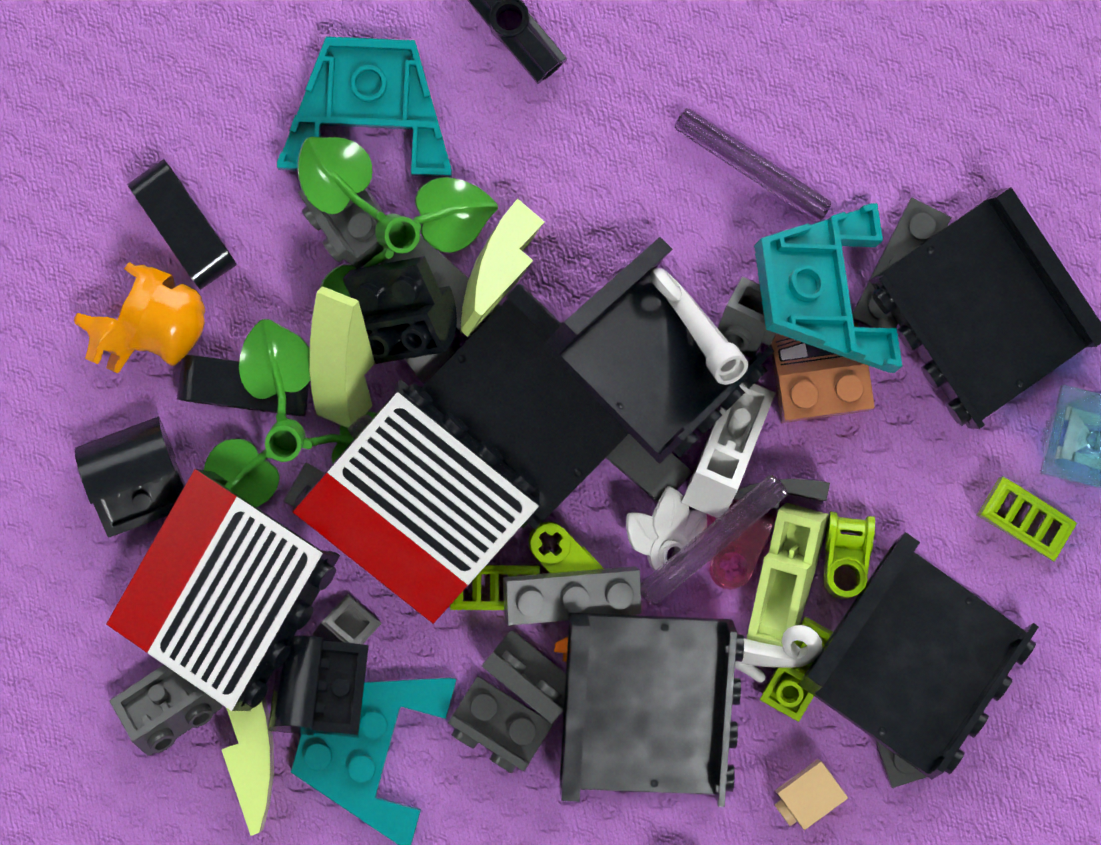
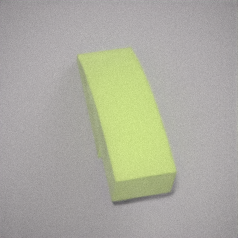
(499, 264)
(339, 358)
(787, 573)
(252, 763)

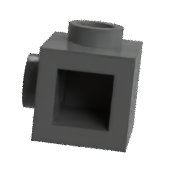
(744, 319)

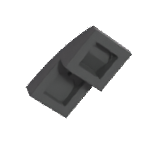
(798, 487)

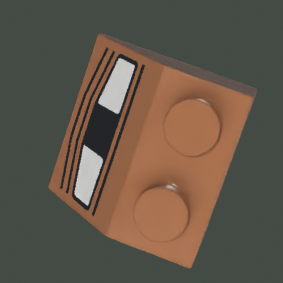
(818, 382)

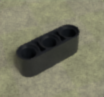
(182, 224)
(219, 384)

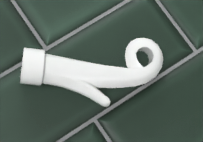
(722, 358)
(782, 657)

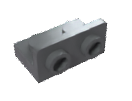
(349, 232)
(528, 675)
(162, 709)
(499, 725)

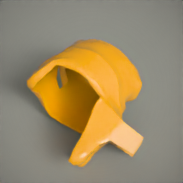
(151, 319)

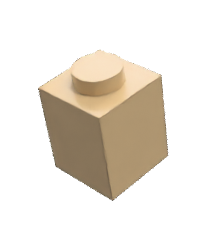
(809, 795)

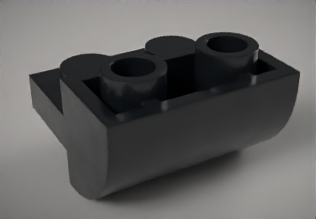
(403, 309)
(130, 476)
(319, 688)

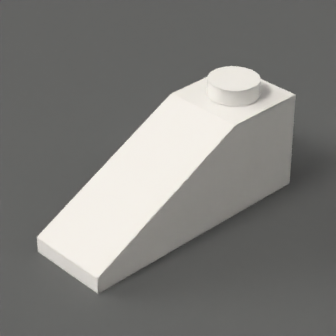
(728, 452)

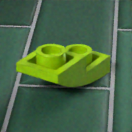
(783, 689)

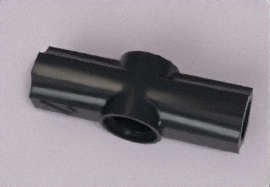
(526, 42)

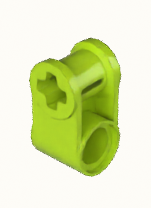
(847, 551)
(569, 555)

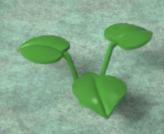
(449, 208)
(269, 364)

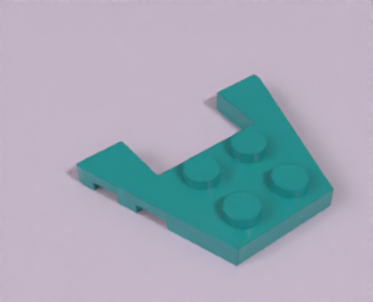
(370, 87)
(808, 288)
(352, 767)

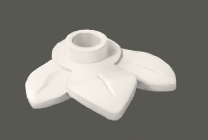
(668, 527)

